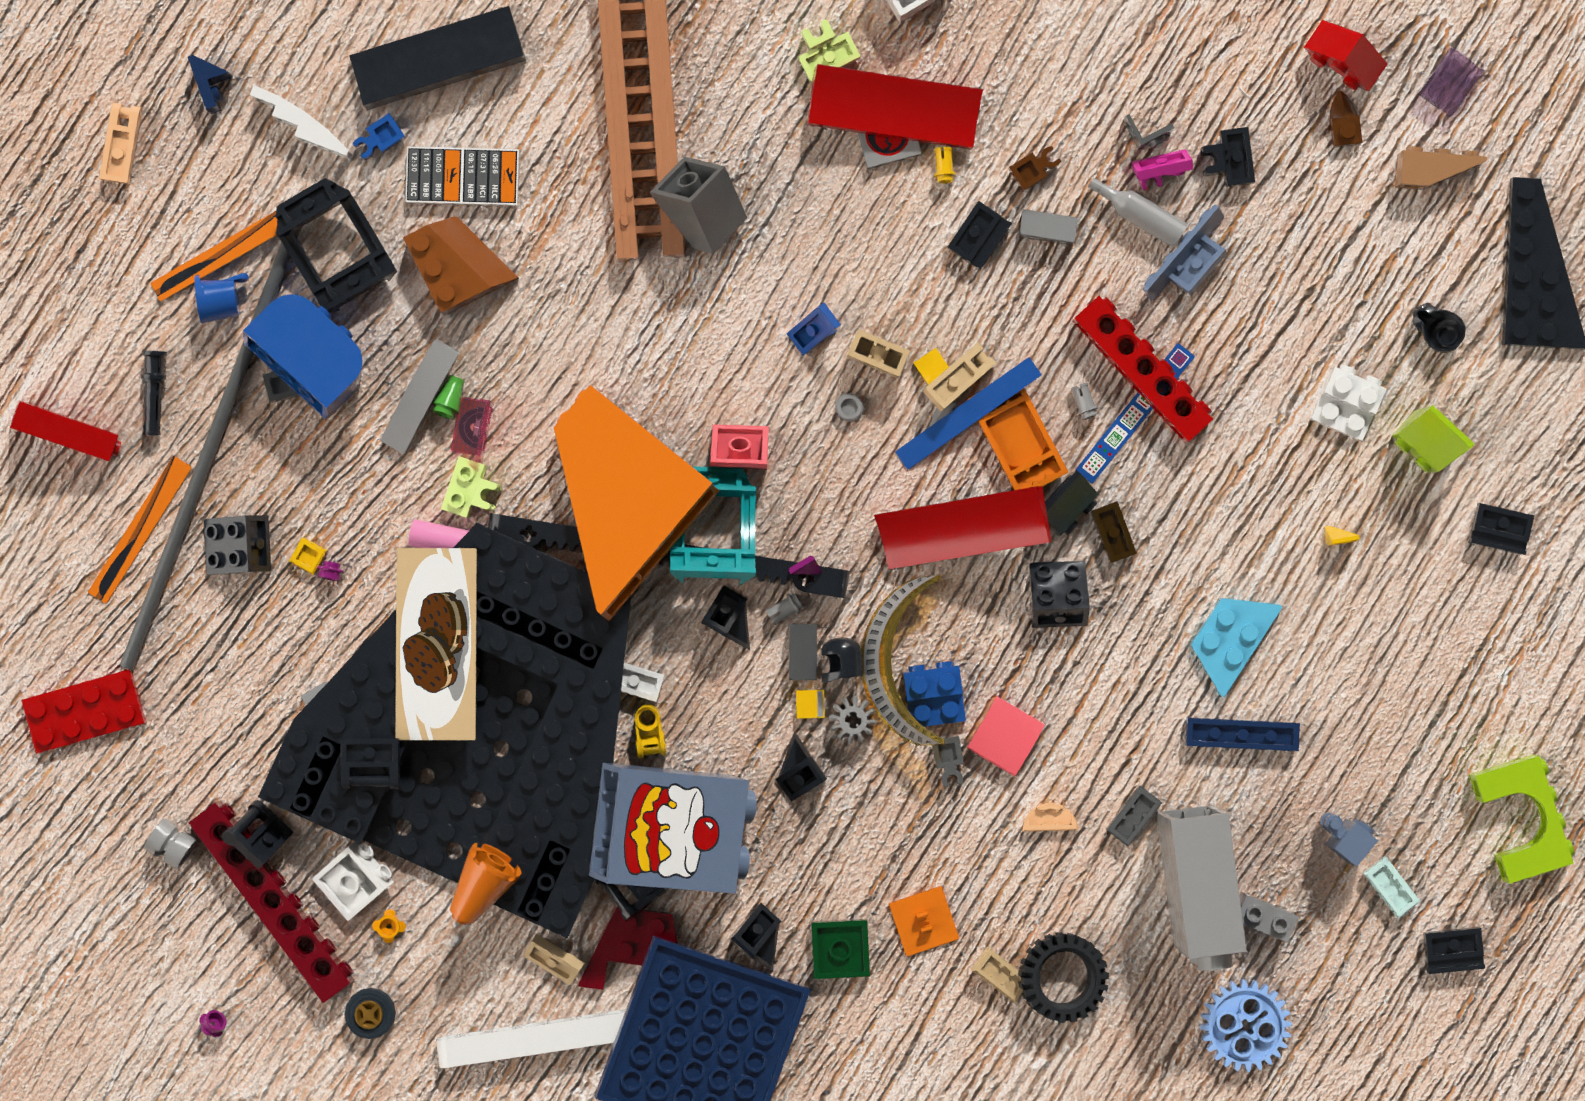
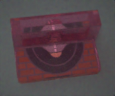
(472, 426)

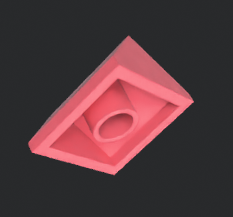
(739, 447)

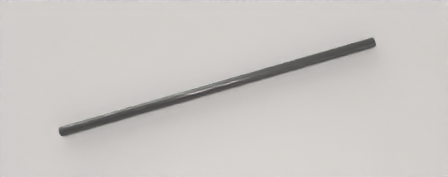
(201, 469)

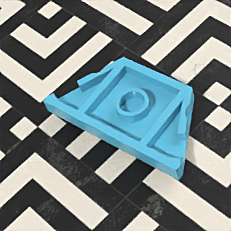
(1231, 638)

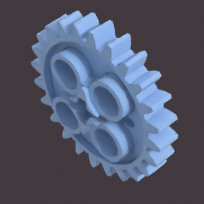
(1232, 1003)

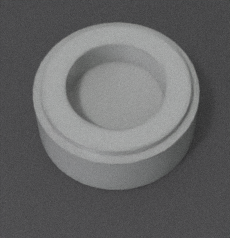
(849, 407)

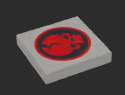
(886, 150)

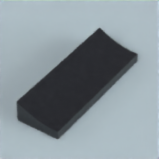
(437, 58)

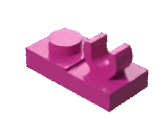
(1171, 164)

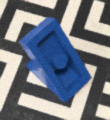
(814, 329)

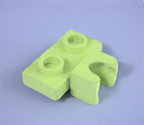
(827, 50)
(468, 488)

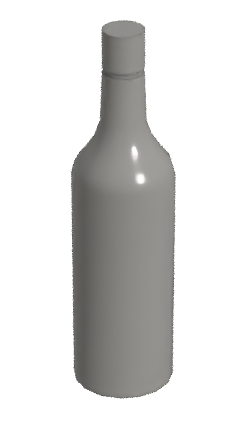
(1143, 213)

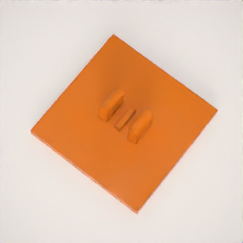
(923, 920)

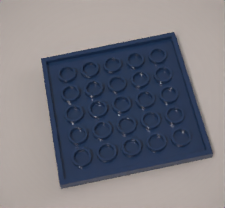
(701, 1030)

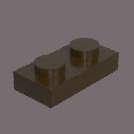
(1113, 532)

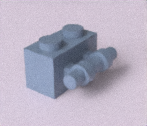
(1348, 838)

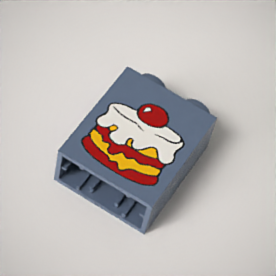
(671, 828)

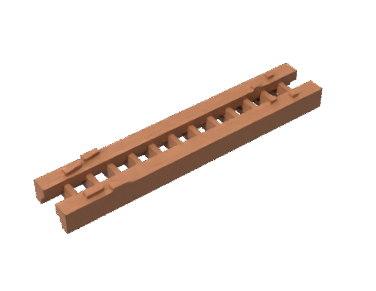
(619, 122)

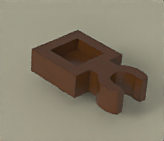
(1031, 170)

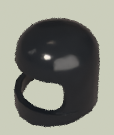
(844, 659)

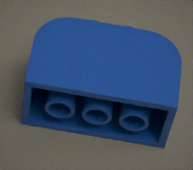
(307, 351)

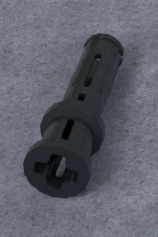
(153, 378)

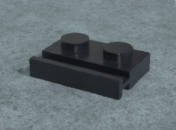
(979, 235)
(1501, 529)
(1454, 950)

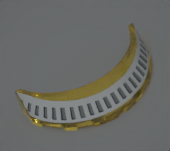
(877, 666)

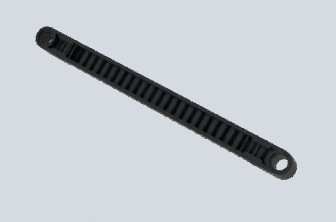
(829, 582)

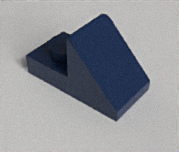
(205, 76)

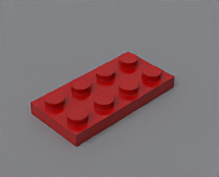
(83, 711)

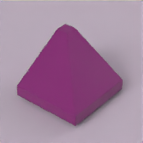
(806, 566)

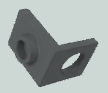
(1153, 139)

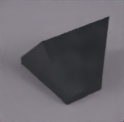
(729, 616)
(799, 770)
(759, 935)

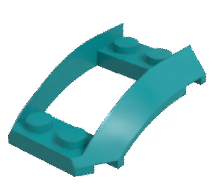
(722, 562)

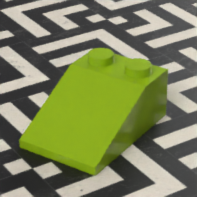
(1431, 439)

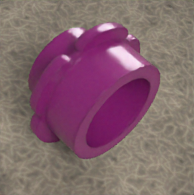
(330, 571)
(215, 1018)

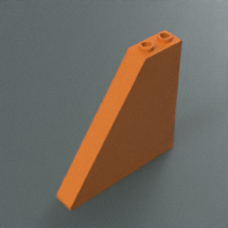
(625, 494)

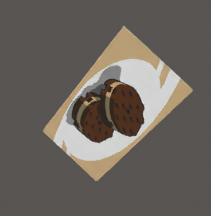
(436, 644)

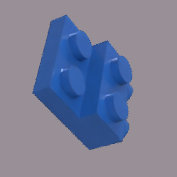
(934, 694)

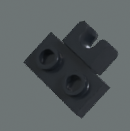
(1231, 157)

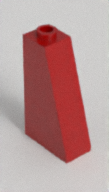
(65, 431)

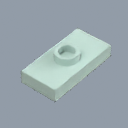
(1391, 887)

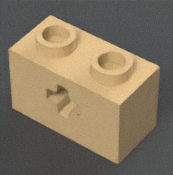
(878, 354)

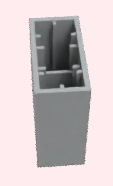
(1201, 885)

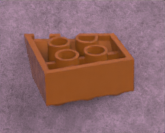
(456, 264)

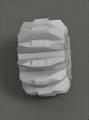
(859, 713)

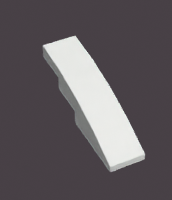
(307, 127)

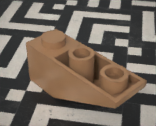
(1424, 169)

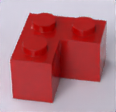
(1346, 54)

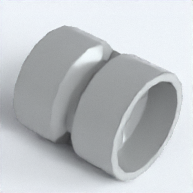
(170, 843)

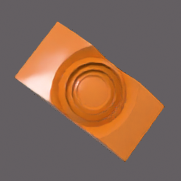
(1022, 443)

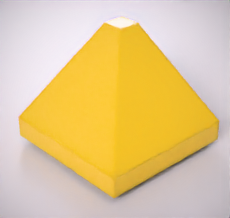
(931, 366)
(1337, 536)

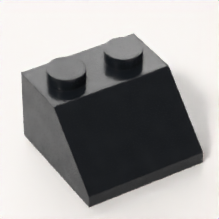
(1068, 502)

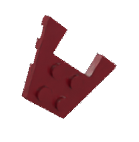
(626, 943)

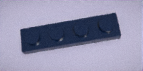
(1242, 734)

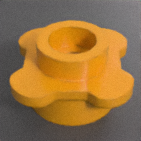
(381, 926)

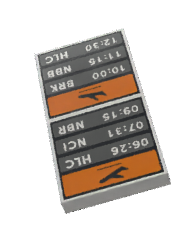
(462, 176)

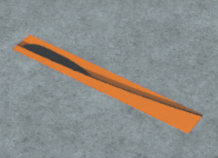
(216, 257)
(139, 529)

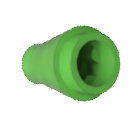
(449, 398)

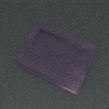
(1450, 81)

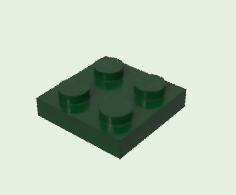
(840, 949)

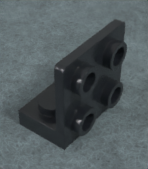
(237, 544)
(1059, 594)

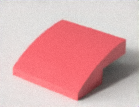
(1005, 736)

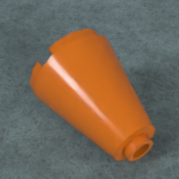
(482, 882)

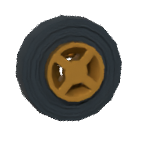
(362, 1020)

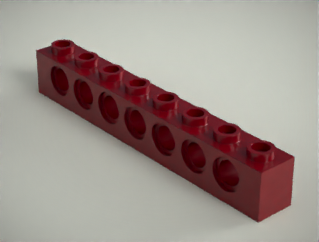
(273, 918)

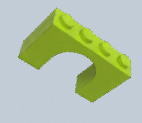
(1549, 846)

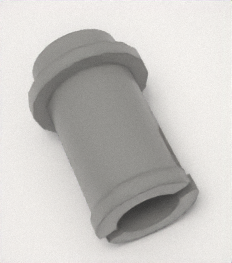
(1085, 403)
(786, 608)

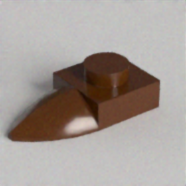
(1344, 122)

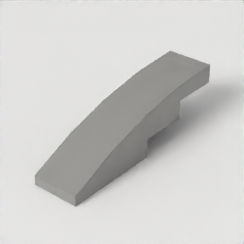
(419, 396)

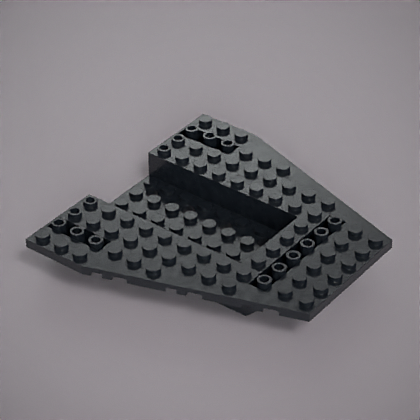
(542, 797)

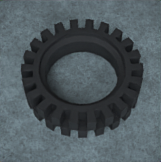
(1095, 977)

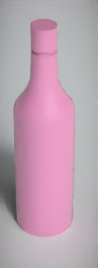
(433, 535)

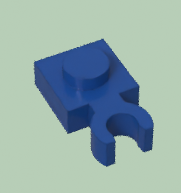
(383, 134)

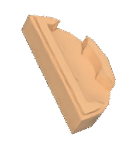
(1049, 818)

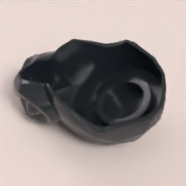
(1439, 327)

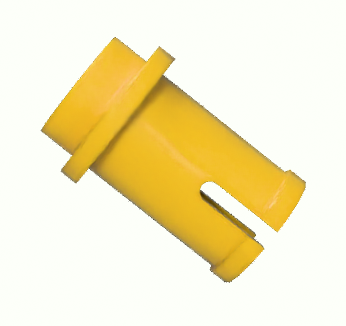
(944, 166)

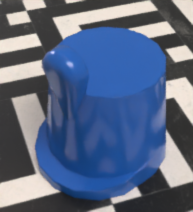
(218, 297)

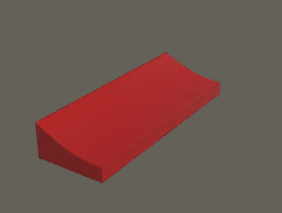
(894, 106)
(964, 527)

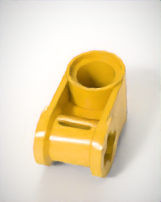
(649, 734)

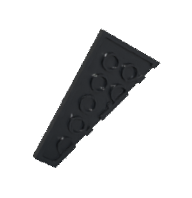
(1537, 286)

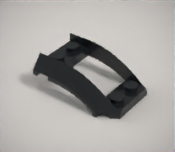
(352, 280)

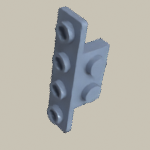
(1191, 260)

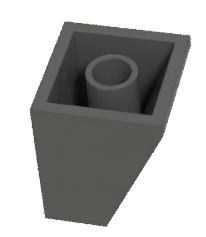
(700, 203)

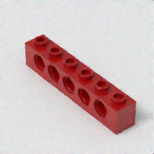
(1145, 385)

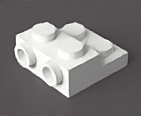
(1348, 402)
(353, 879)

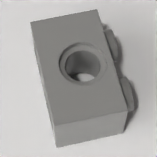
(1267, 917)

